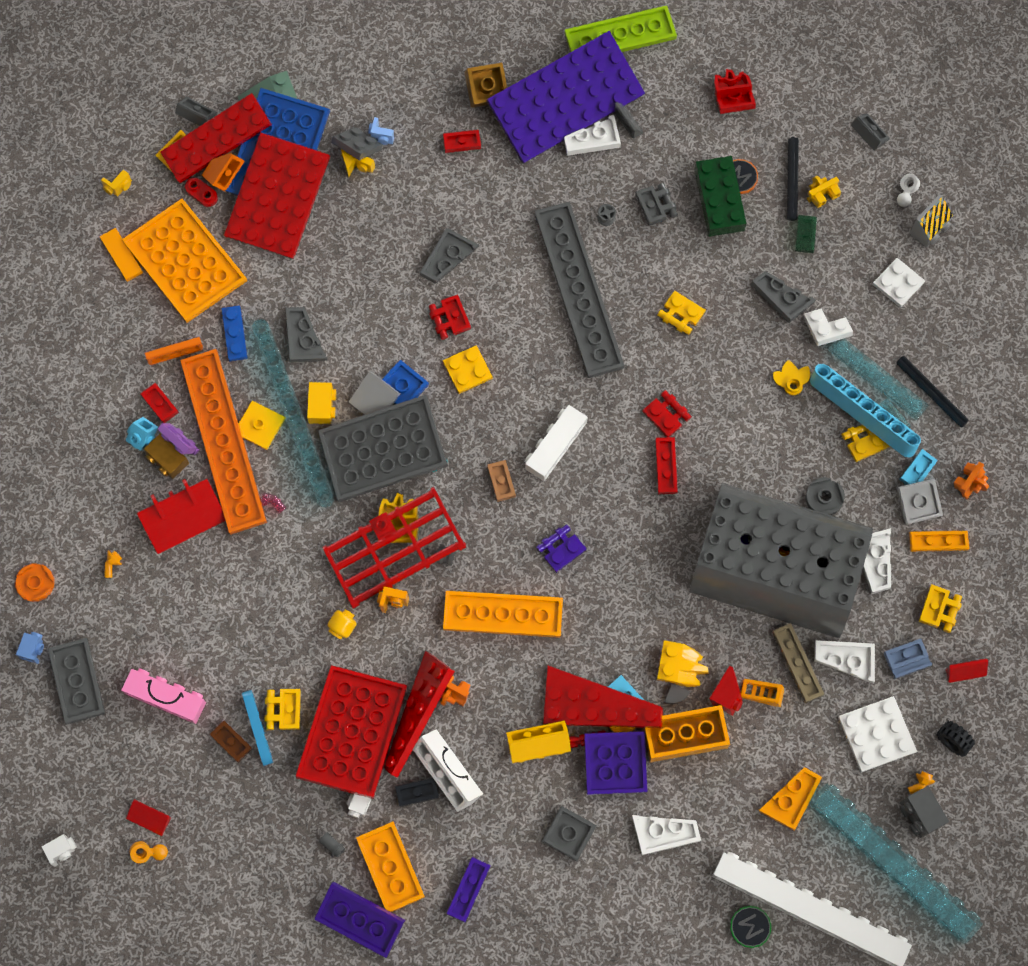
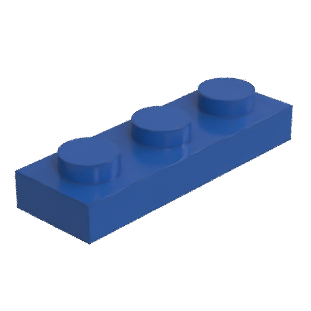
(234, 333)

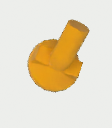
(113, 558)
(924, 780)

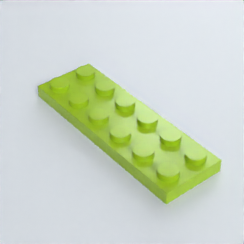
(629, 31)

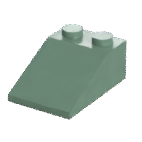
(277, 83)

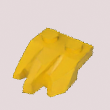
(410, 516)
(680, 665)

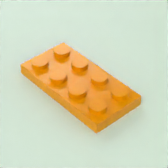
(390, 867)

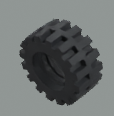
(955, 738)

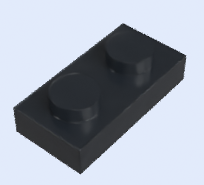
(417, 792)

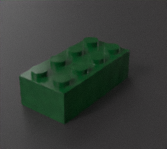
(720, 196)

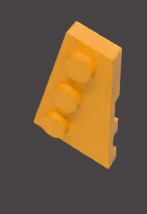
(792, 800)

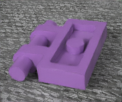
(175, 435)

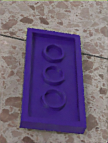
(359, 919)

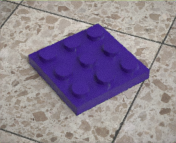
(615, 762)

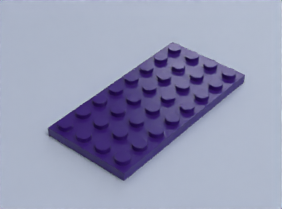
(565, 96)

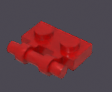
(455, 314)
(661, 416)

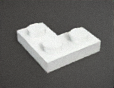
(825, 331)

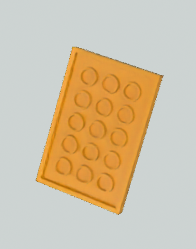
(184, 260)

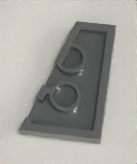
(447, 254)

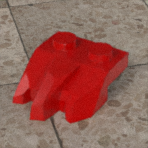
(734, 92)

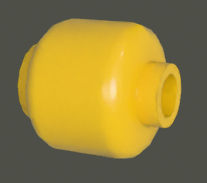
(342, 624)

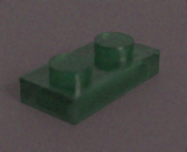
(805, 234)

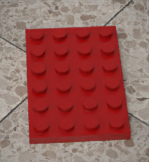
(277, 195)
(351, 732)

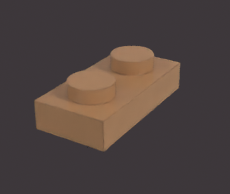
(501, 480)

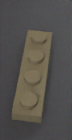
(798, 663)

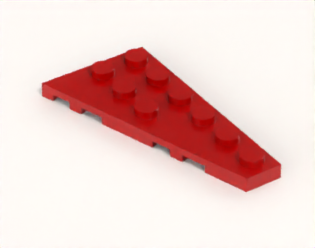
(425, 694)

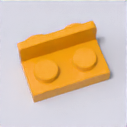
(394, 596)

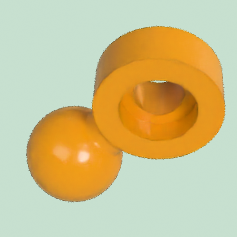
(158, 852)

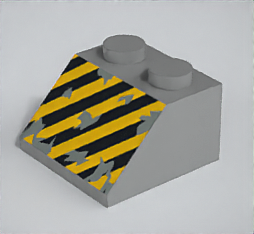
(932, 222)

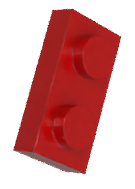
(461, 141)
(159, 403)

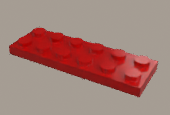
(215, 138)

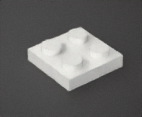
(898, 282)

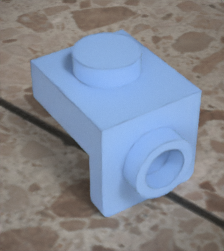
(381, 135)

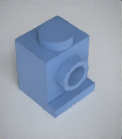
(30, 647)

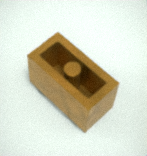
(165, 456)

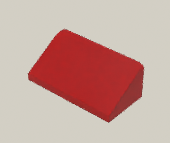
(967, 670)
(148, 817)

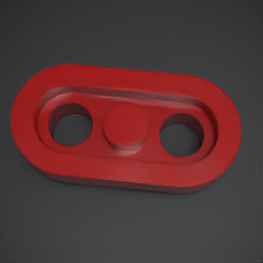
(201, 191)

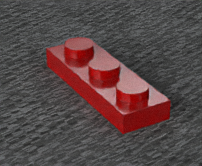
(666, 465)

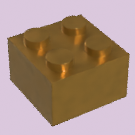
(484, 83)

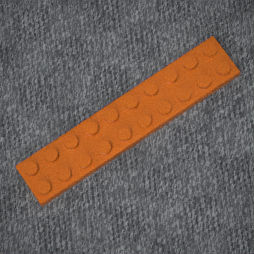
(223, 441)

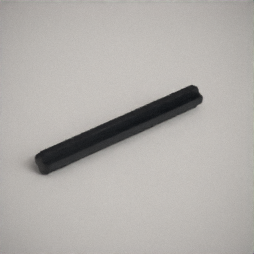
(792, 182)
(937, 396)

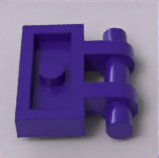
(564, 553)

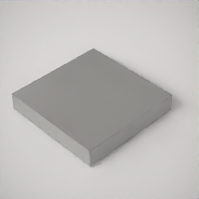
(373, 395)
(919, 501)

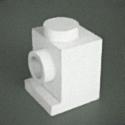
(358, 805)
(59, 849)

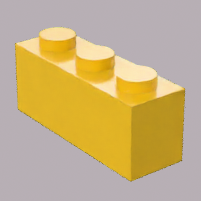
(538, 742)

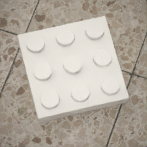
(877, 734)

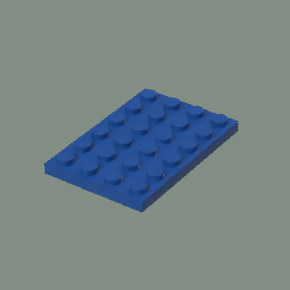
(290, 120)

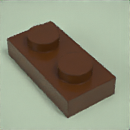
(231, 741)

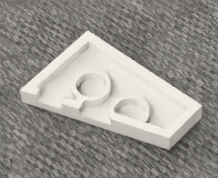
(596, 138)

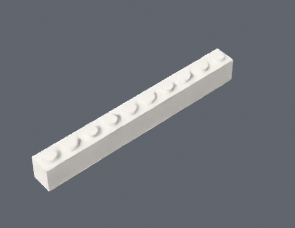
(811, 910)

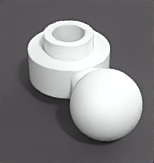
(904, 199)

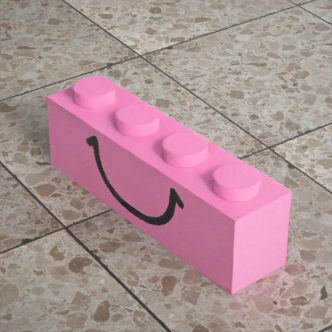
(164, 696)

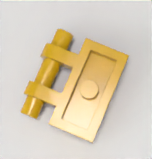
(684, 308)
(865, 446)
(934, 607)
(289, 709)

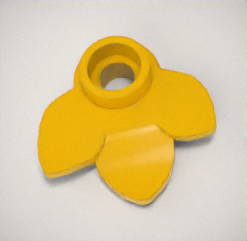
(791, 375)

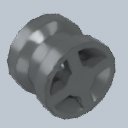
(608, 211)
(448, 559)

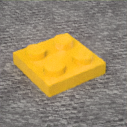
(467, 369)

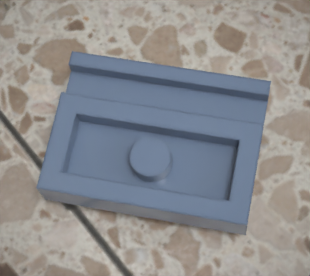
(907, 658)

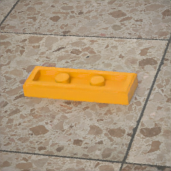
(121, 254)
(939, 541)

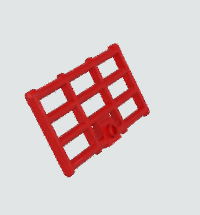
(386, 534)

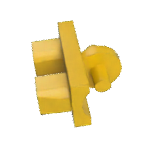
(820, 188)

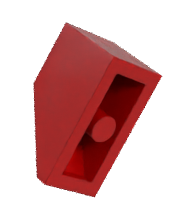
(727, 693)

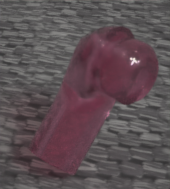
(274, 500)

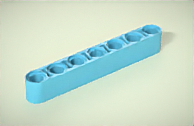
(865, 410)

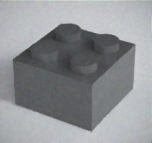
(923, 812)

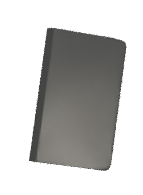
(194, 111)
(627, 120)
(870, 131)

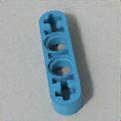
(257, 727)

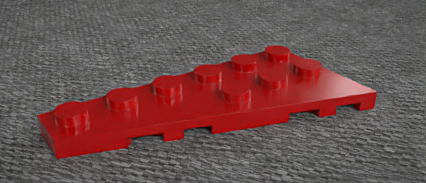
(592, 704)

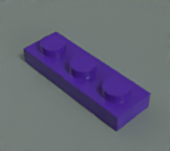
(468, 889)

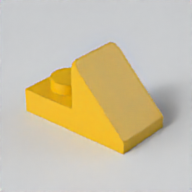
(364, 165)

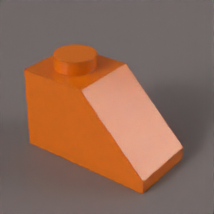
(223, 170)

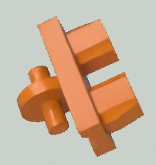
(975, 481)
(455, 693)

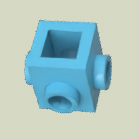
(141, 433)

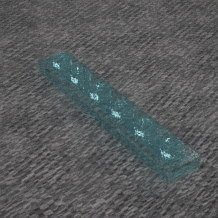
(878, 378)

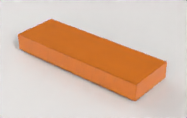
(174, 351)

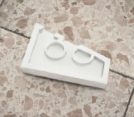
(877, 562)
(847, 657)
(662, 834)

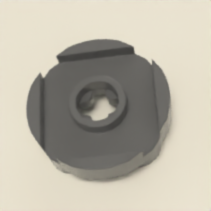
(830, 488)

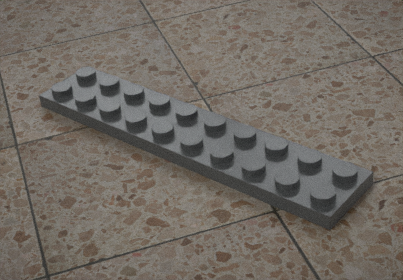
(579, 290)

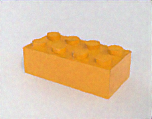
(687, 734)

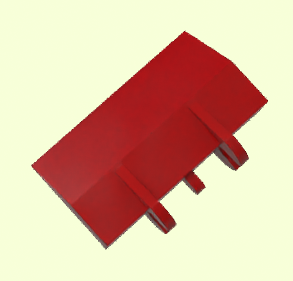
(181, 515)

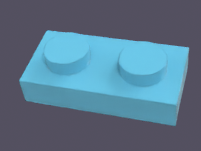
(918, 468)

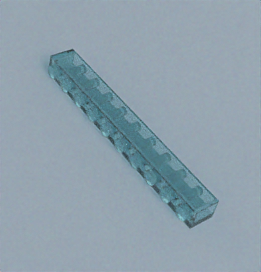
(895, 863)

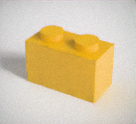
(320, 403)

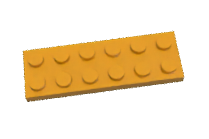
(503, 614)

